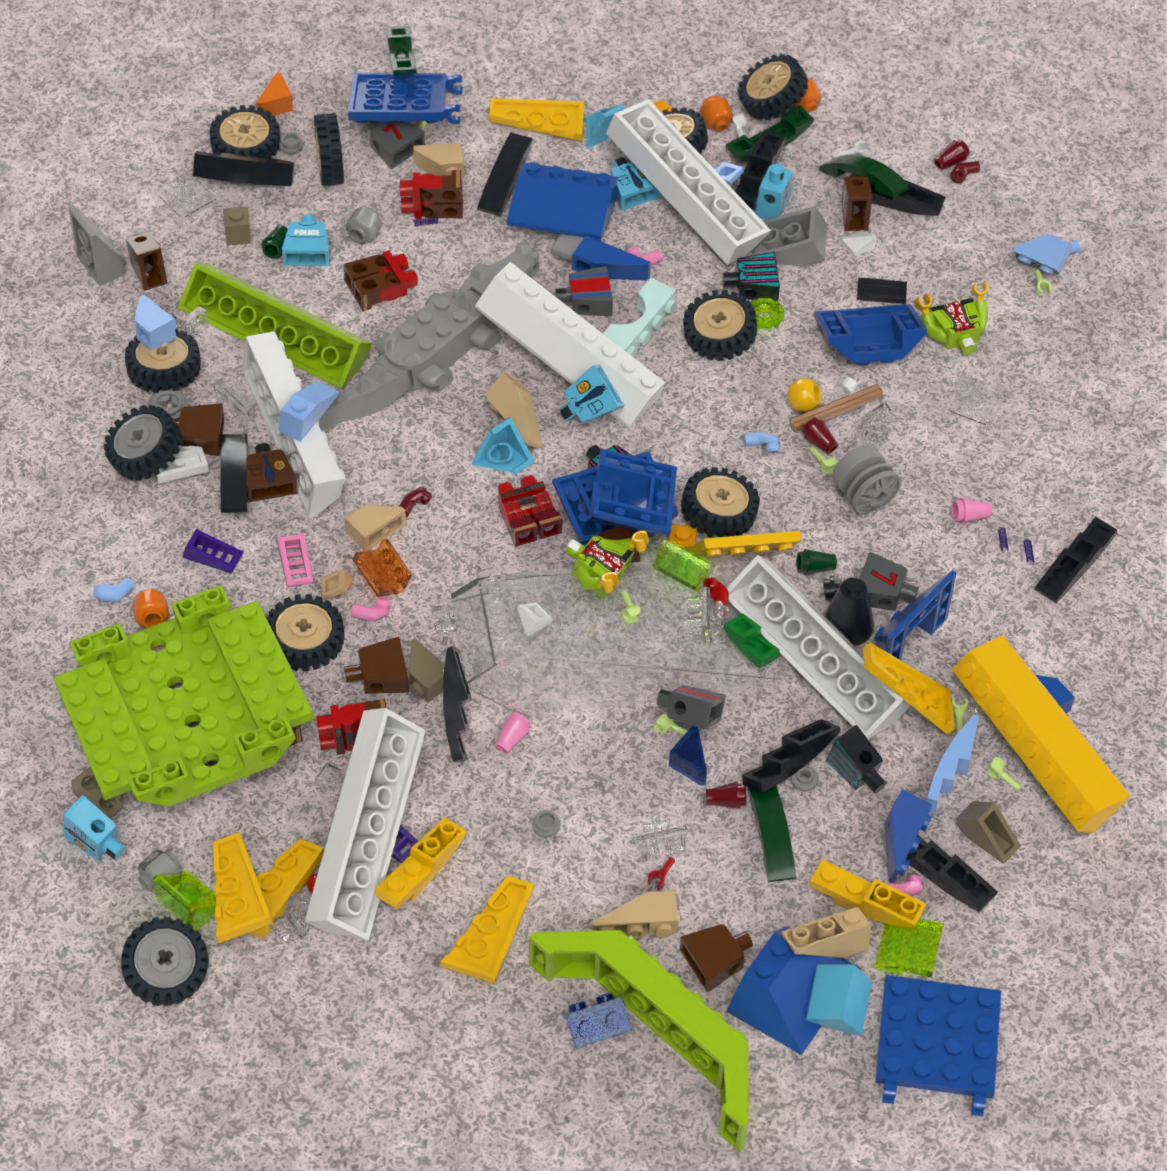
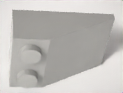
(795, 238)
(95, 249)

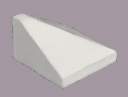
(860, 242)
(533, 617)

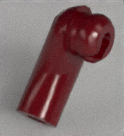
(961, 170)
(410, 499)

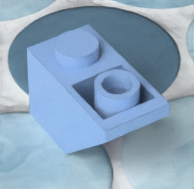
(1045, 251)
(153, 324)

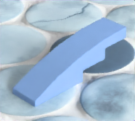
(954, 760)

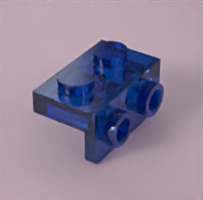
(597, 1020)

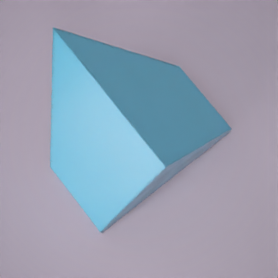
(598, 124)
(504, 449)

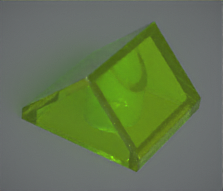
(683, 565)
(186, 897)

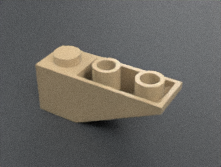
(513, 400)
(646, 915)
(831, 936)

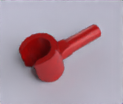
(661, 873)

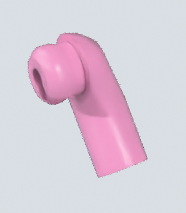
(653, 257)

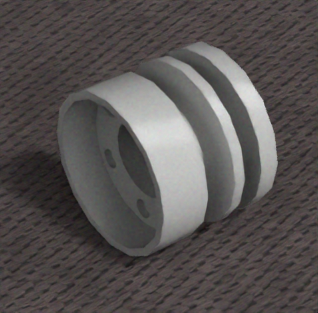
(866, 479)

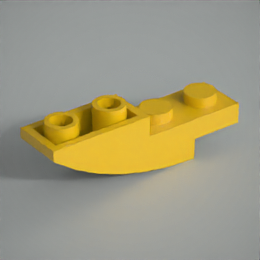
(422, 865)
(875, 900)

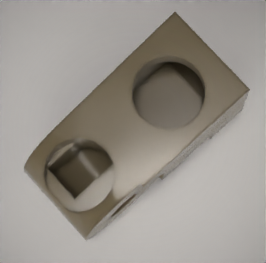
(92, 792)

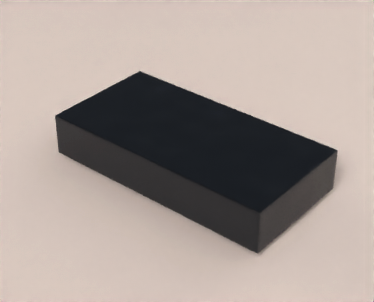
(881, 290)

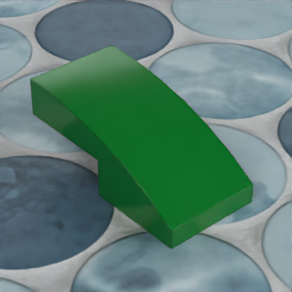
(748, 639)

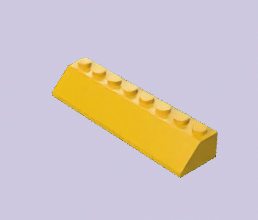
(1042, 734)

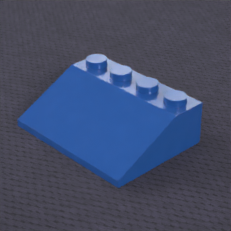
(562, 200)

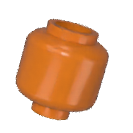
(812, 97)
(716, 113)
(150, 608)

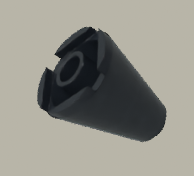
(852, 611)

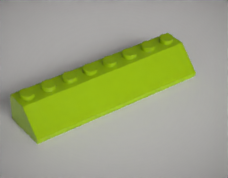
(248, 310)

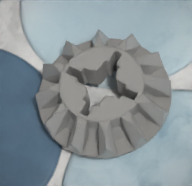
(163, 398)

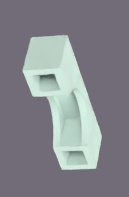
(654, 303)

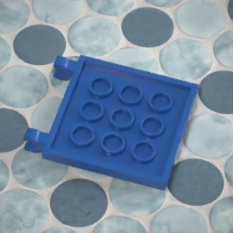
(403, 97)
(938, 1039)

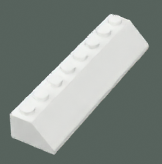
(687, 181)
(566, 340)
(272, 385)
(815, 647)
(365, 824)

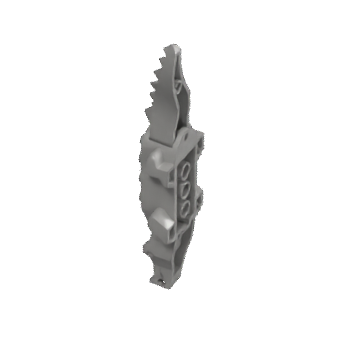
(428, 344)

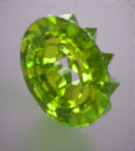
(770, 306)

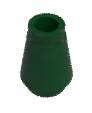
(274, 241)
(815, 562)

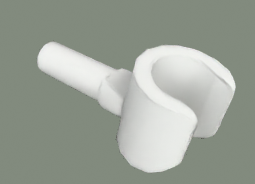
(738, 123)
(860, 148)
(848, 387)

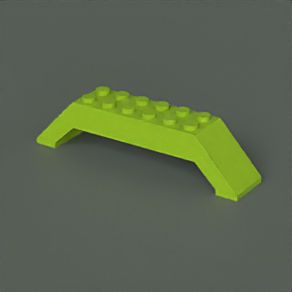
(662, 1005)

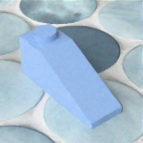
(305, 409)

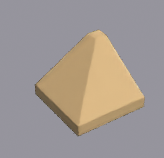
(335, 584)

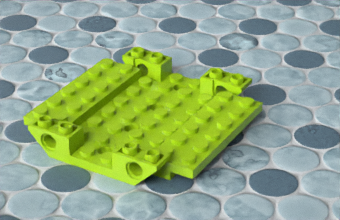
(230, 682)

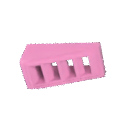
(293, 542)

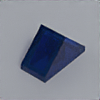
(688, 757)

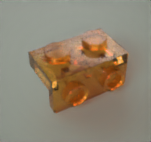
(383, 569)

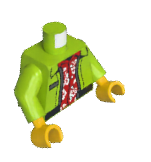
(956, 322)
(604, 561)

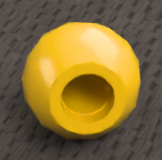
(804, 395)

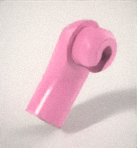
(372, 613)
(912, 886)

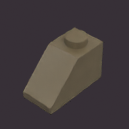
(237, 225)
(424, 672)
(988, 829)

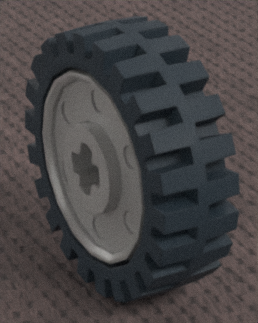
(143, 442)
(168, 940)

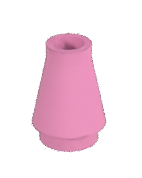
(969, 510)
(512, 731)

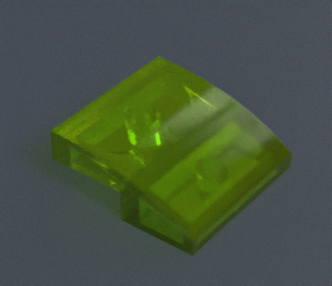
(909, 948)

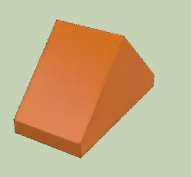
(276, 97)

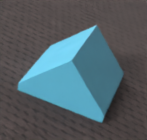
(839, 998)

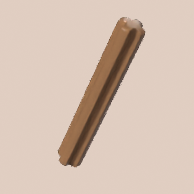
(838, 406)

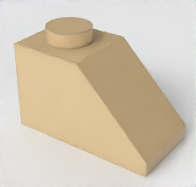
(439, 158)
(373, 523)

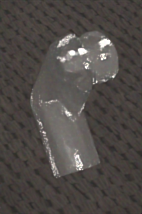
(975, 708)

